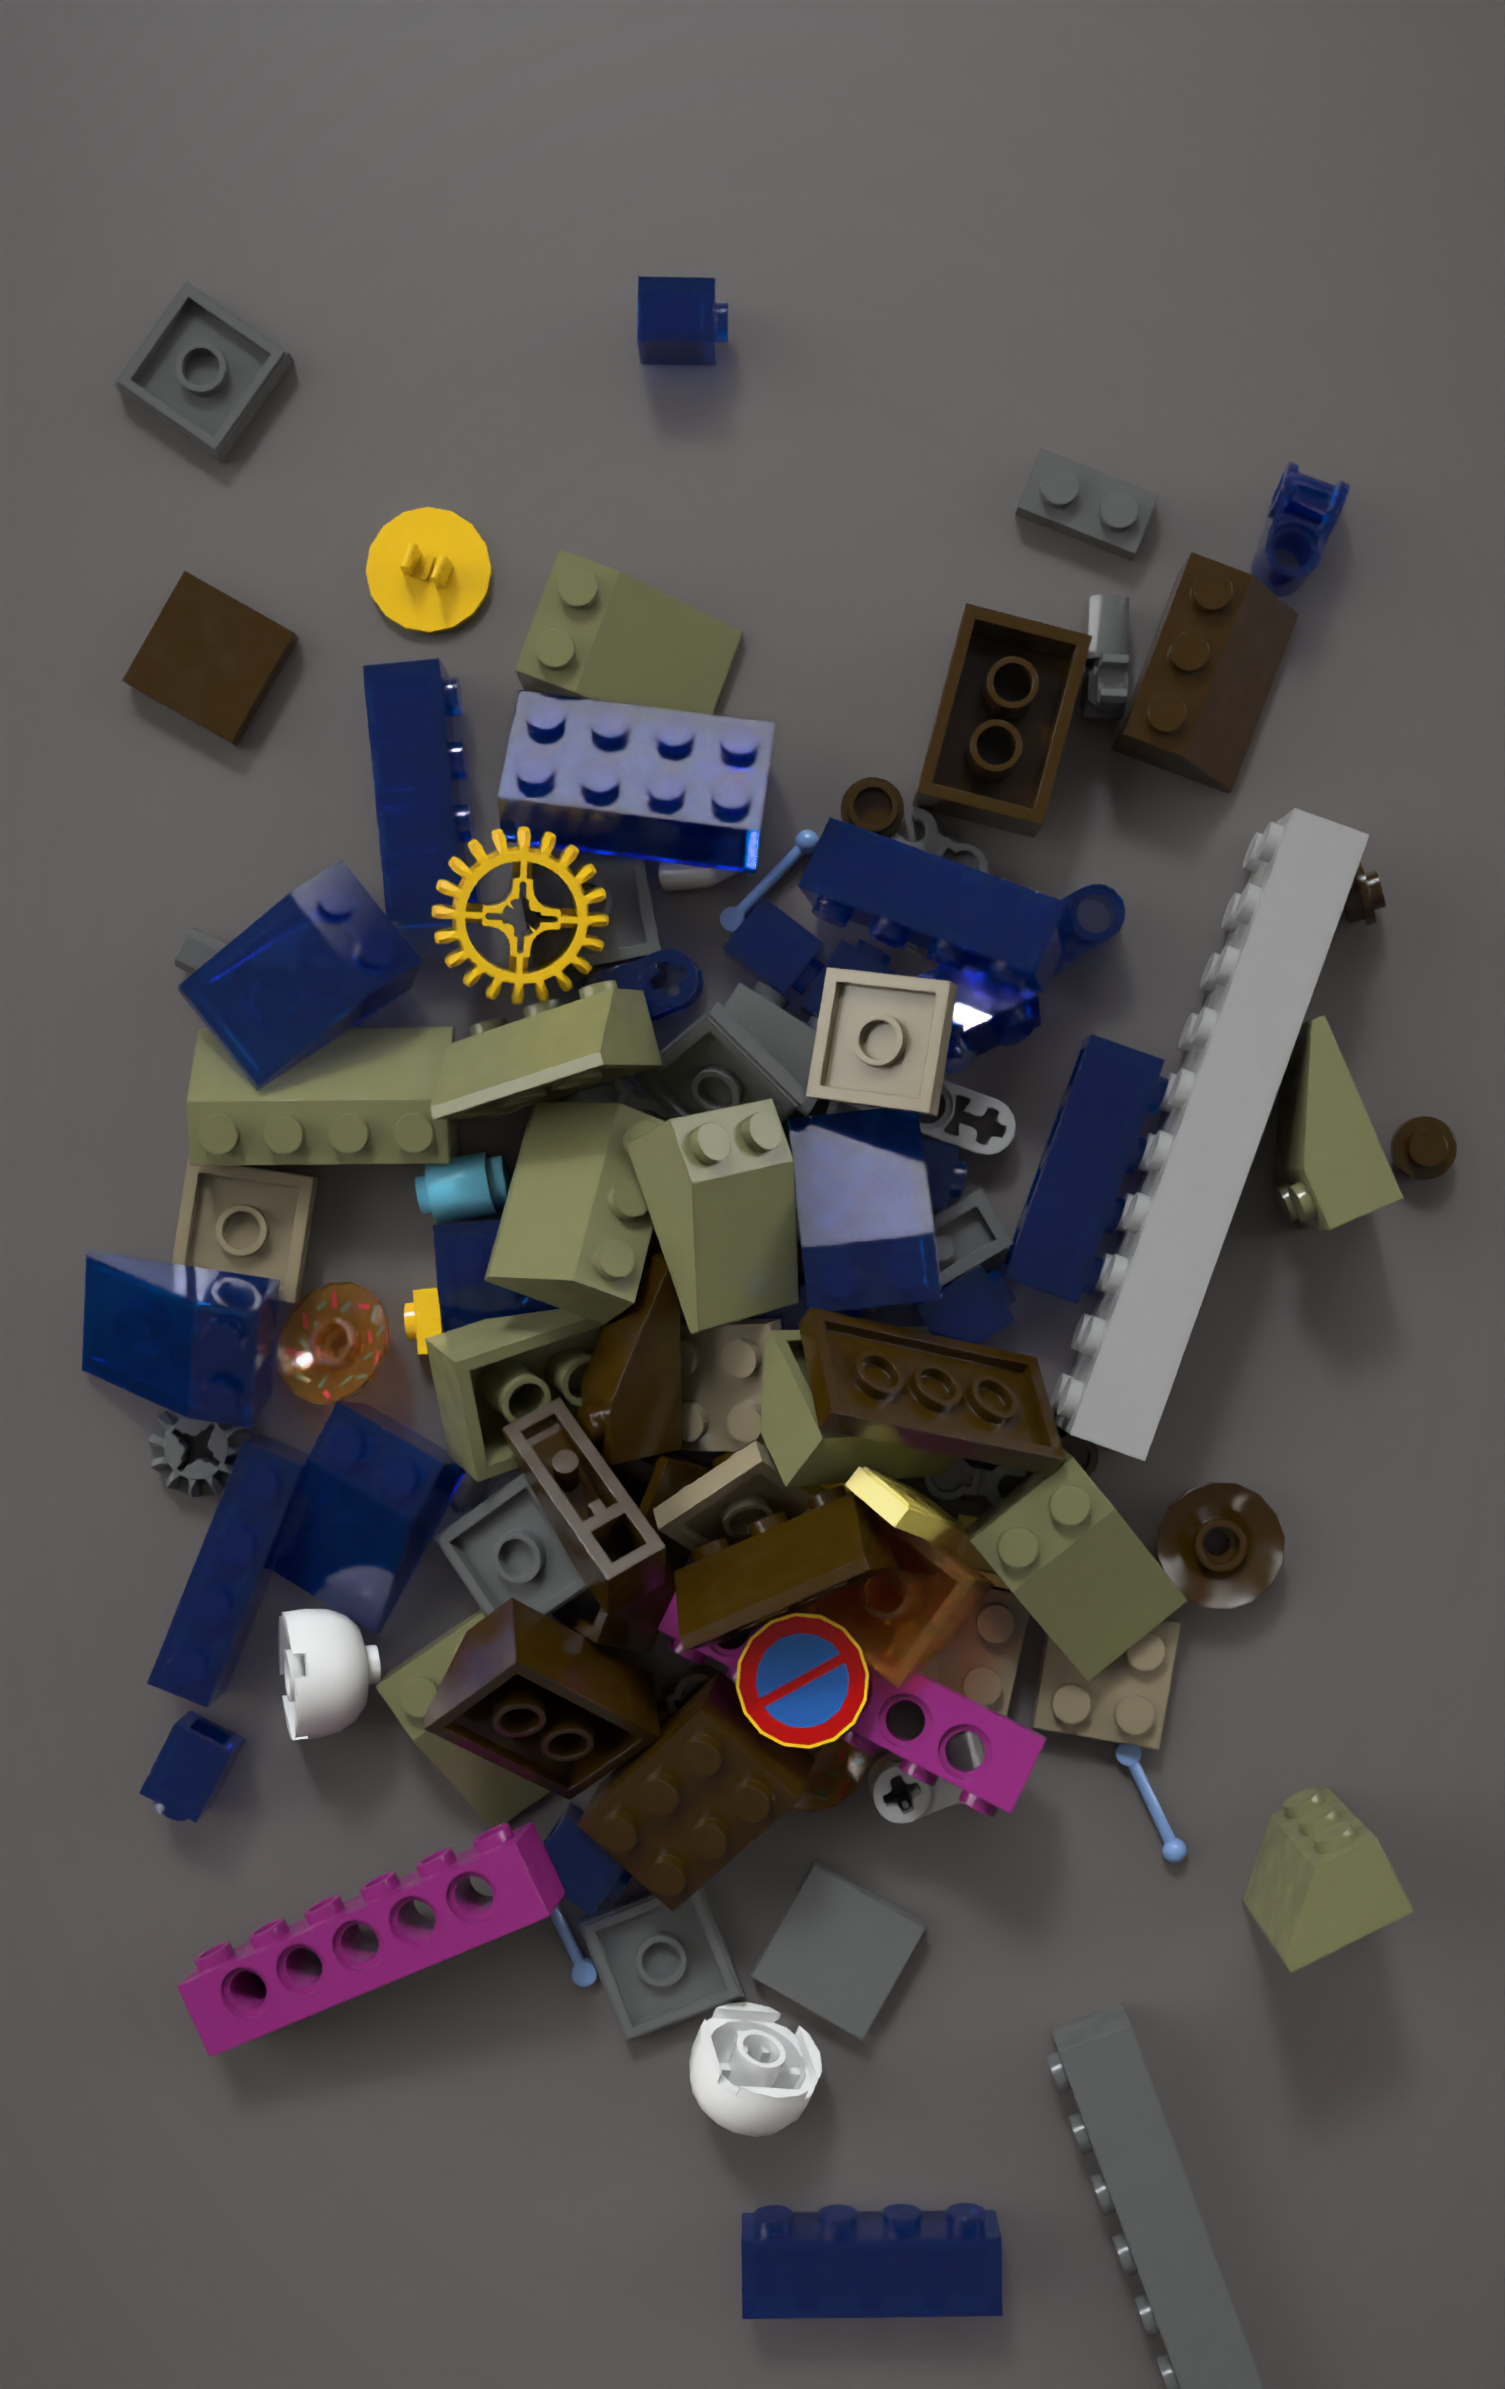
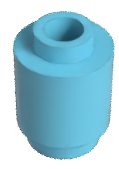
(463, 1188)

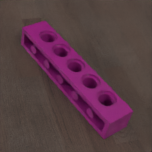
(1008, 1745)
(234, 2009)

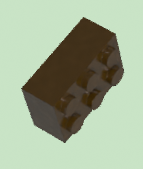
(1002, 720)
(695, 1795)

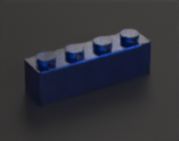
(417, 786)
(937, 906)
(1083, 1168)
(230, 1573)
(871, 2262)

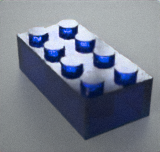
(637, 781)

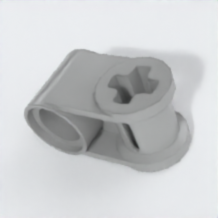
(921, 1798)

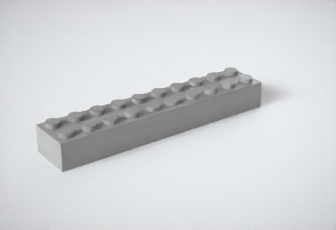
(1208, 1131)

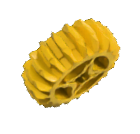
(517, 971)

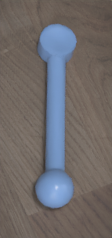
(804, 844)
(1174, 1849)
(584, 1969)

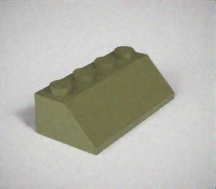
(344, 1104)

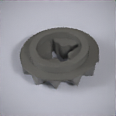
(203, 1475)

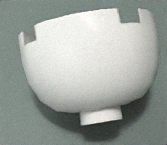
(323, 1671)
(751, 2070)

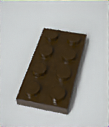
(929, 1392)

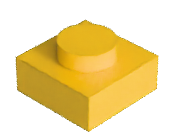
(423, 1317)

